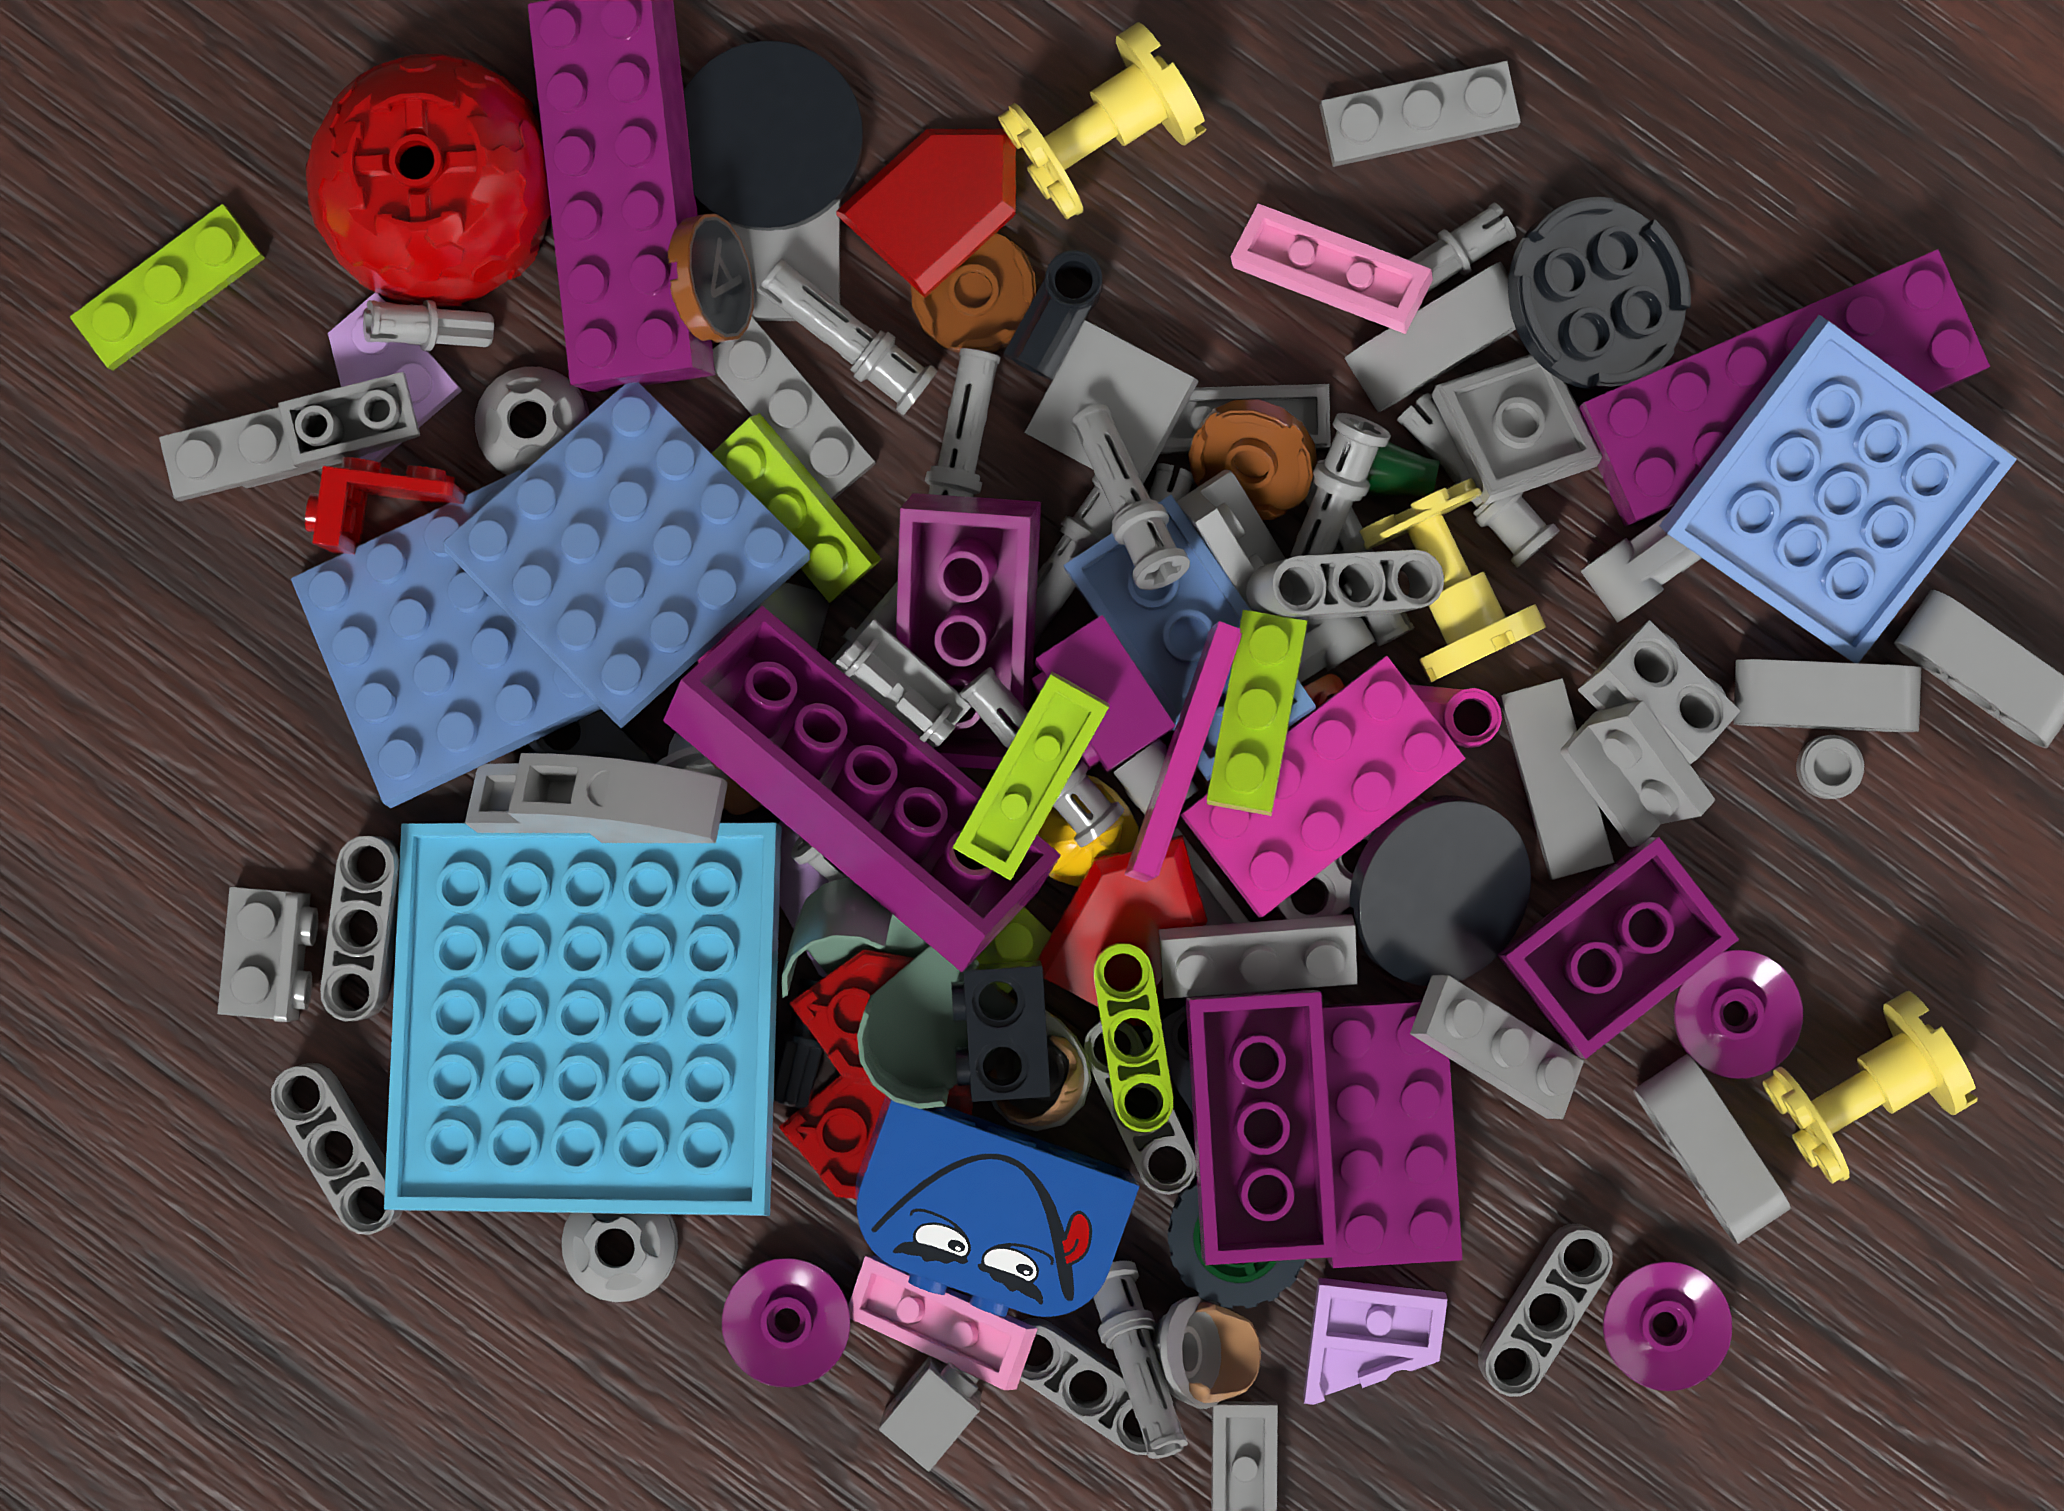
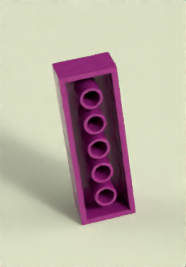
(616, 186)
(1672, 421)
(851, 784)

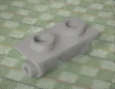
(903, 684)

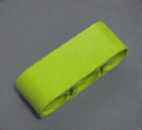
(1131, 1069)

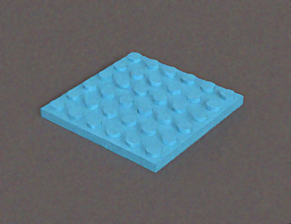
(584, 1023)

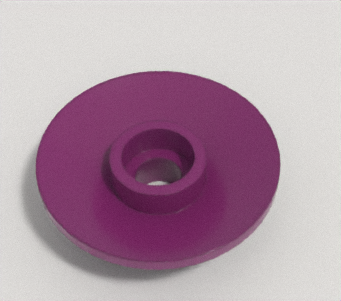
(1770, 1019)
(1693, 1345)
(779, 1355)

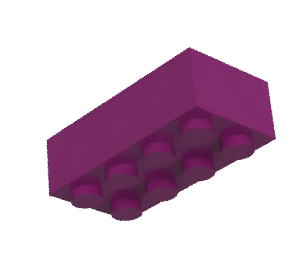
(970, 603)
(1261, 1127)
(1390, 1138)

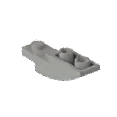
(290, 438)
(599, 797)

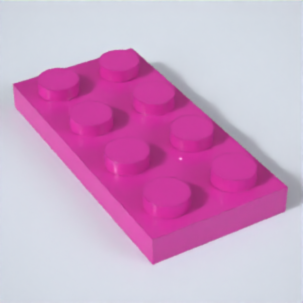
(1337, 783)

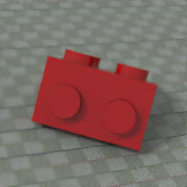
(340, 507)

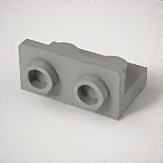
(1230, 528)
(1635, 771)
(267, 954)

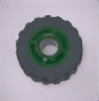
(1224, 1283)

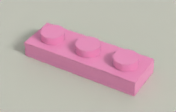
(1332, 268)
(941, 1325)

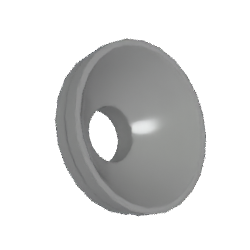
(563, 408)
(653, 1258)

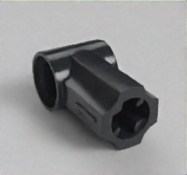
(1053, 319)

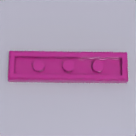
(1183, 752)

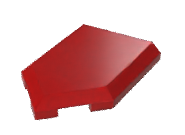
(936, 202)
(1121, 910)
(837, 1004)
(838, 1129)

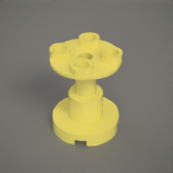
(1122, 108)
(1467, 605)
(1889, 1075)

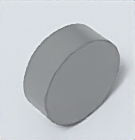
(1830, 767)

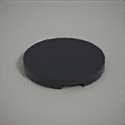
(771, 135)
(1598, 293)
(1440, 890)

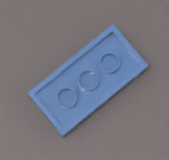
(1168, 624)

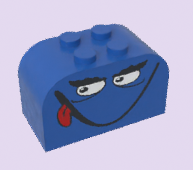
(990, 1210)

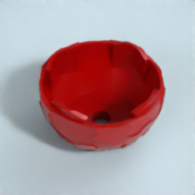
(463, 222)

